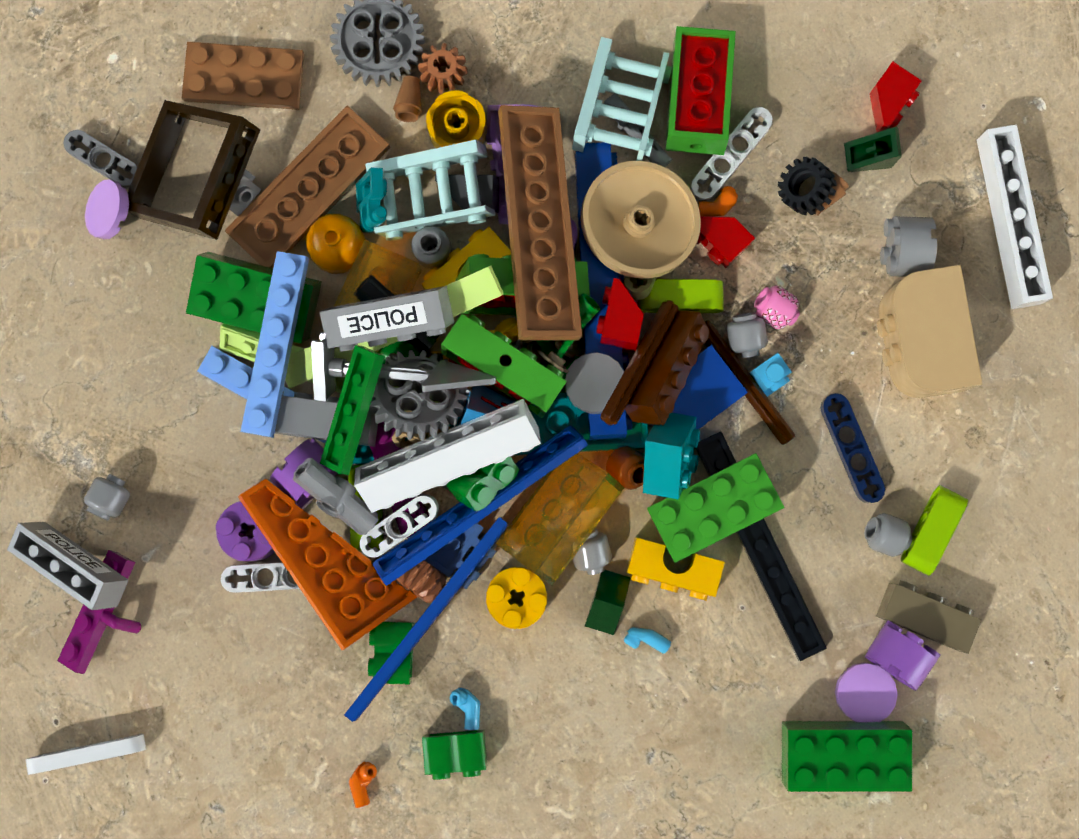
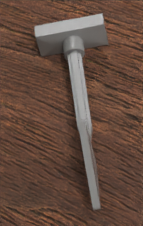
(442, 377)

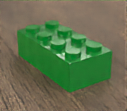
(238, 293)
(846, 756)

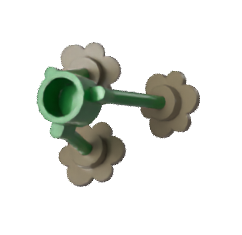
(571, 348)

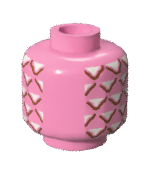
(777, 307)

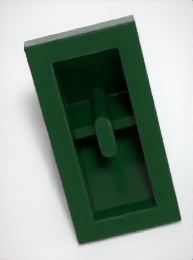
(873, 151)
(608, 602)

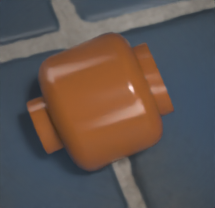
(626, 467)

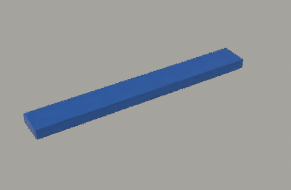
(461, 517)
(426, 620)

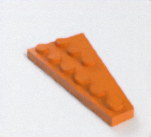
(325, 567)

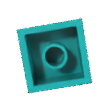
(670, 456)

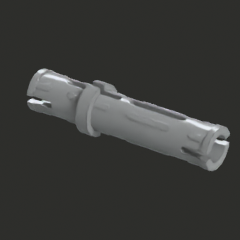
(657, 154)

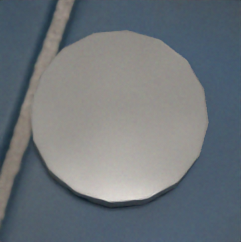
(592, 381)

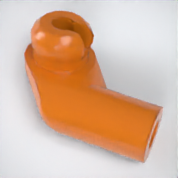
(721, 205)
(359, 781)

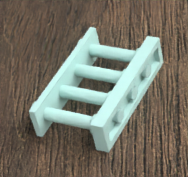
(594, 107)
(439, 160)

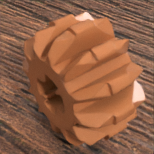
(432, 64)
(423, 581)

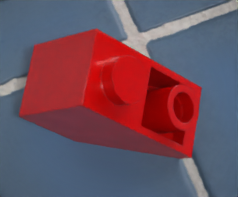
(891, 94)
(724, 238)
(622, 320)

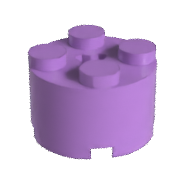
(284, 478)
(232, 537)
(902, 655)

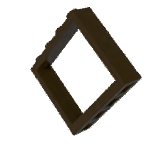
(222, 180)

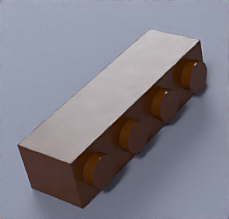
(668, 369)

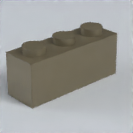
(929, 616)

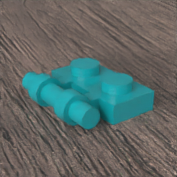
(369, 193)

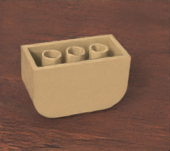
(929, 334)

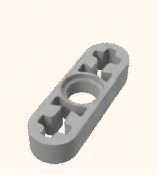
(90, 159)

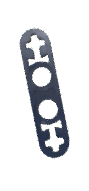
(857, 446)

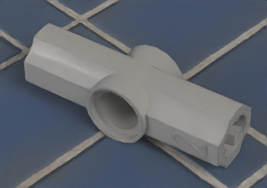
(335, 496)

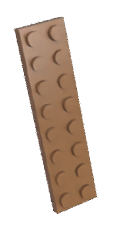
(539, 223)

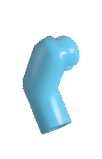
(648, 636)
(469, 705)

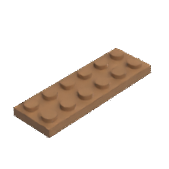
(307, 188)

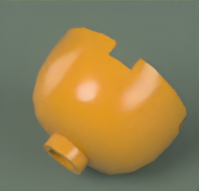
(334, 243)

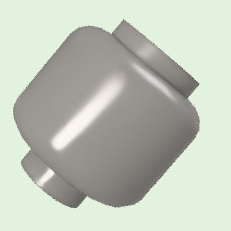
(428, 239)
(747, 334)
(106, 497)
(888, 534)
(593, 554)

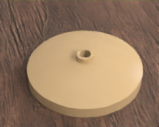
(646, 196)

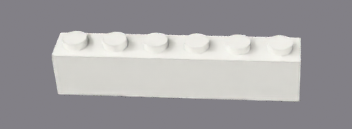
(1014, 217)
(448, 456)

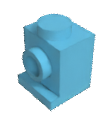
(771, 374)

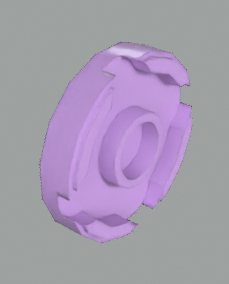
(106, 208)
(866, 693)

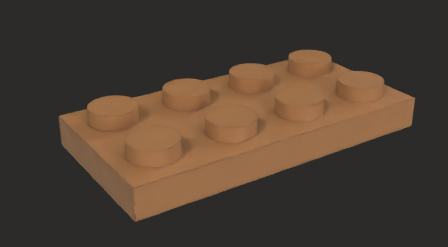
(243, 75)

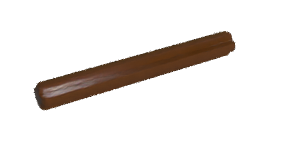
(639, 363)
(755, 394)

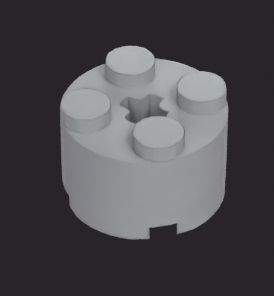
(908, 245)

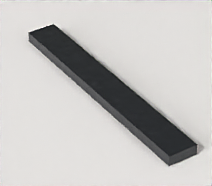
(768, 563)

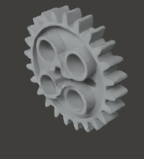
(404, 38)
(426, 416)

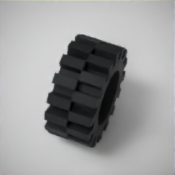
(797, 175)

